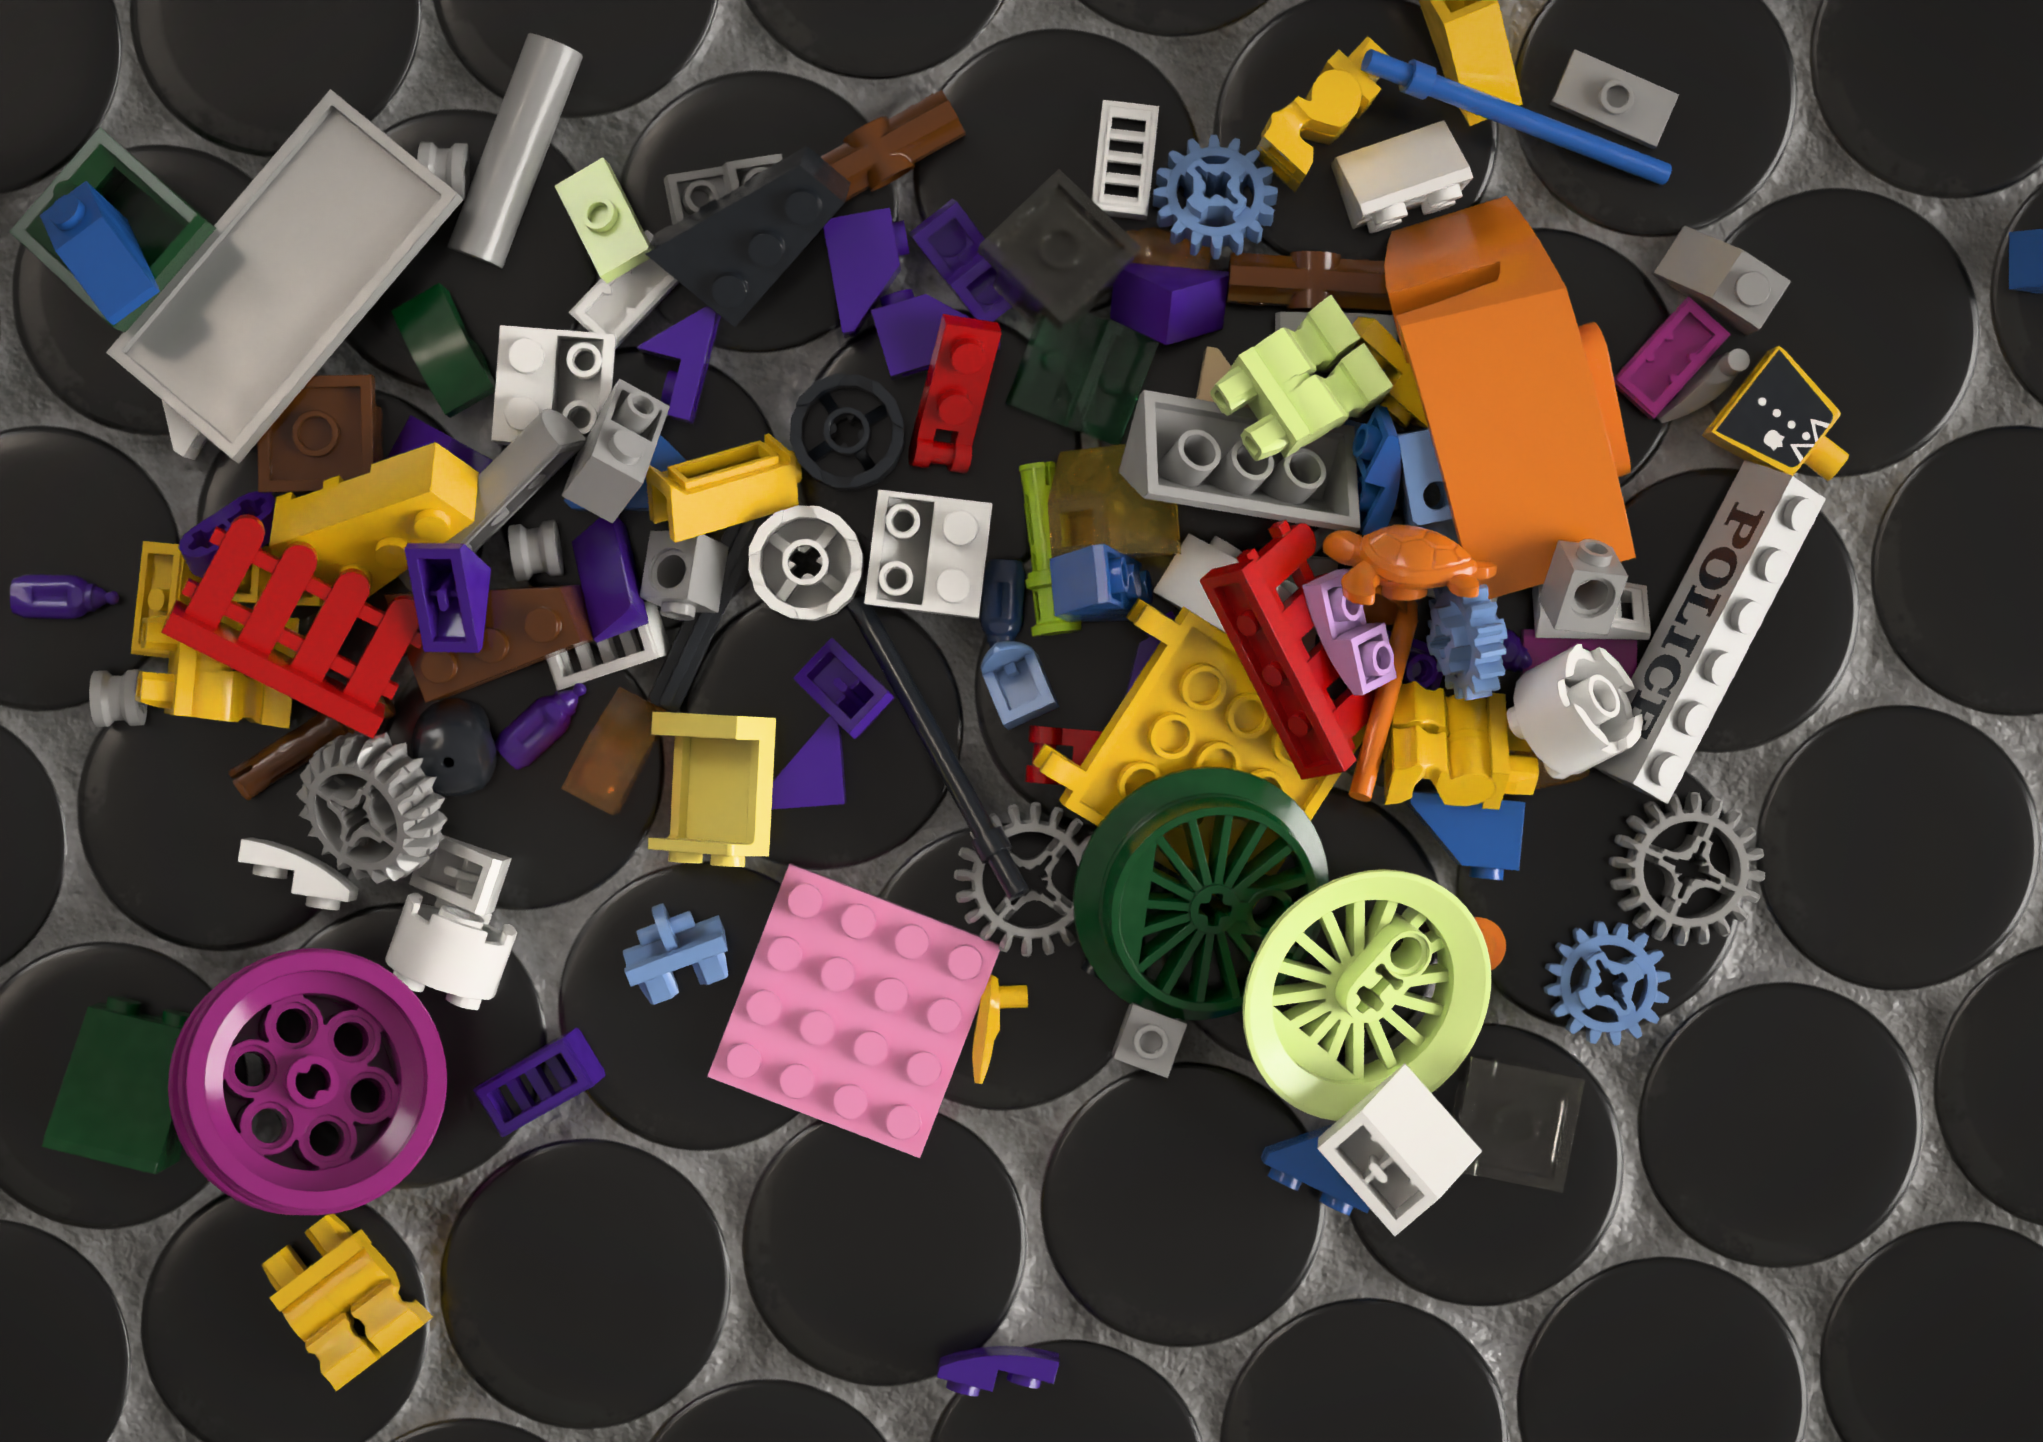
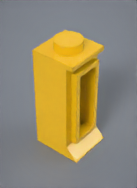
(724, 488)

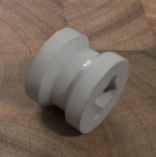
(448, 164)
(535, 550)
(114, 699)

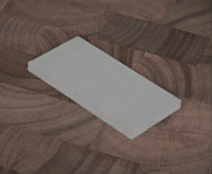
(285, 276)

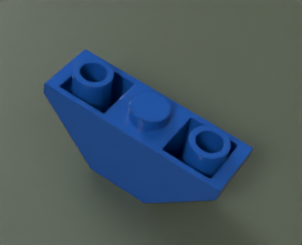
(1097, 584)

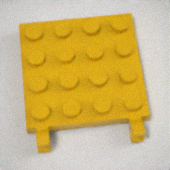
(1182, 714)

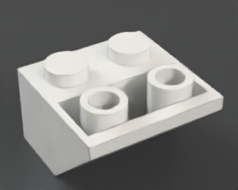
(1400, 175)
(553, 372)
(928, 554)
(1398, 1149)

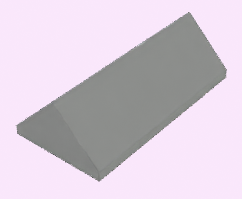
(1196, 458)

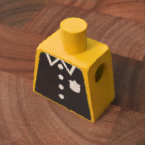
(1779, 420)

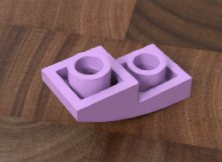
(1355, 647)

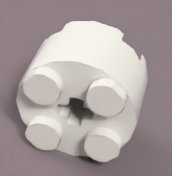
(803, 530)
(1575, 711)
(449, 951)

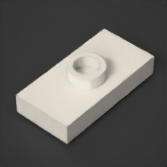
(625, 300)

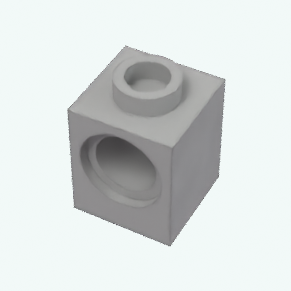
(698, 561)
(1585, 606)
(1148, 1040)

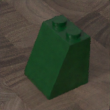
(117, 1089)

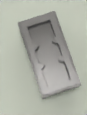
(1614, 99)

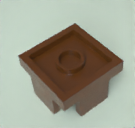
(322, 434)

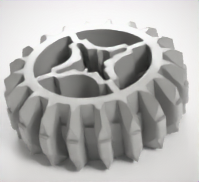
(372, 806)
(1698, 844)
(999, 917)

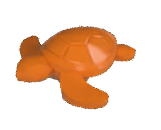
(1405, 564)

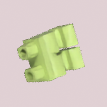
(1285, 394)

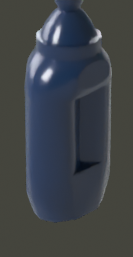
(1002, 600)

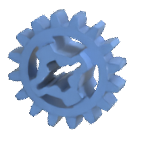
(1215, 220)
(1467, 642)
(1629, 970)

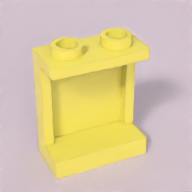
(718, 787)

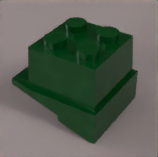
(160, 219)

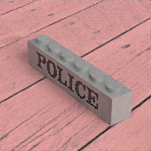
(1712, 624)

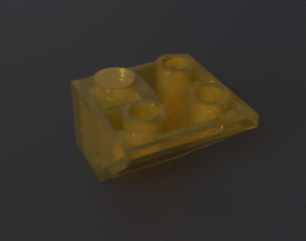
(1098, 506)

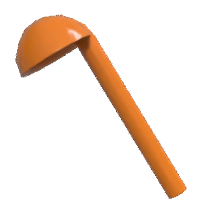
(1404, 620)

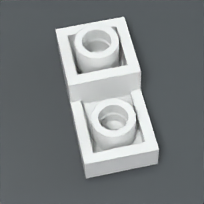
(312, 877)

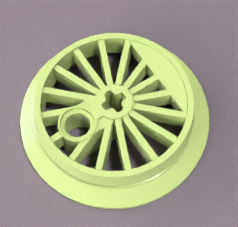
(1364, 988)

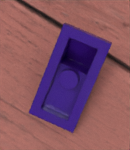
(691, 345)

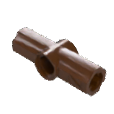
(891, 146)
(1307, 280)

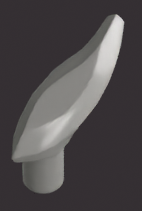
(1706, 384)

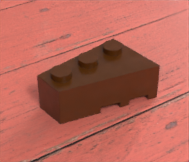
(519, 631)

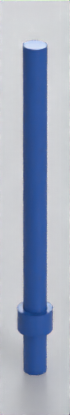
(1423, 81)

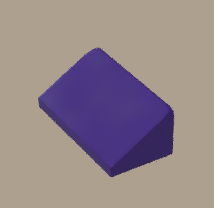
(609, 579)

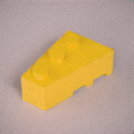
(373, 517)

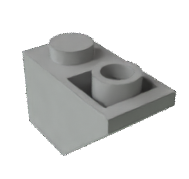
(616, 452)

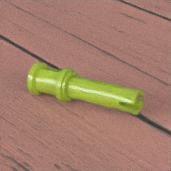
(1037, 484)

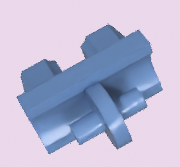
(674, 945)

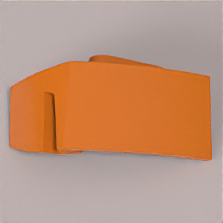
(1509, 391)

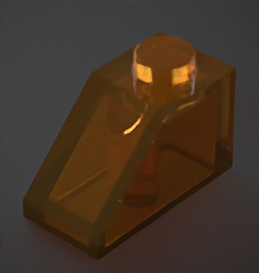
(614, 753)

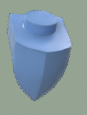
(1017, 683)

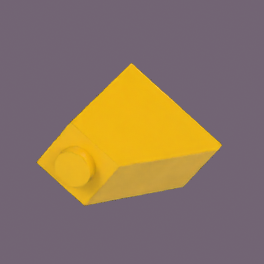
(1473, 47)

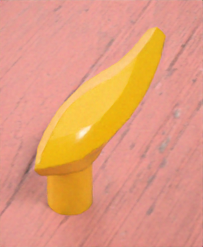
(988, 1021)

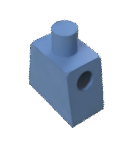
(1419, 470)

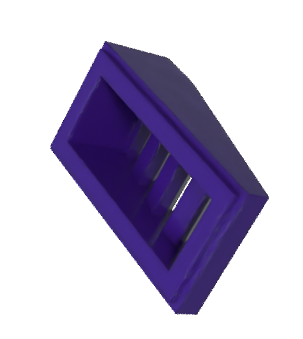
(578, 1057)

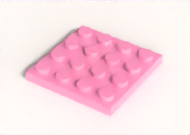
(854, 1010)

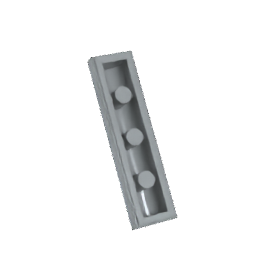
(515, 150)
(517, 476)

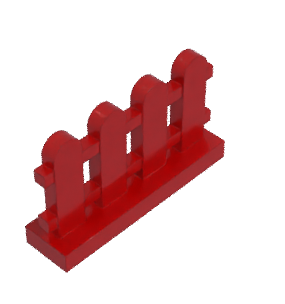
(253, 647)
(1274, 657)

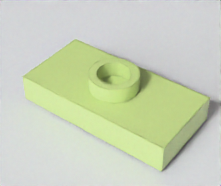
(604, 220)

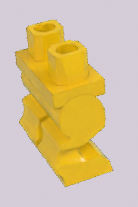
(1321, 117)
(207, 687)
(1457, 748)
(341, 1286)

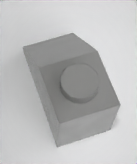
(1722, 279)

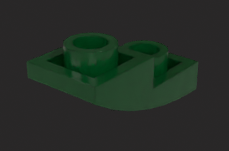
(443, 350)

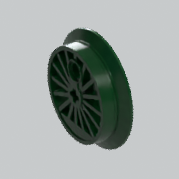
(1118, 872)

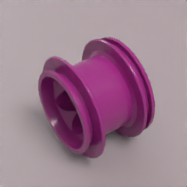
(374, 1148)

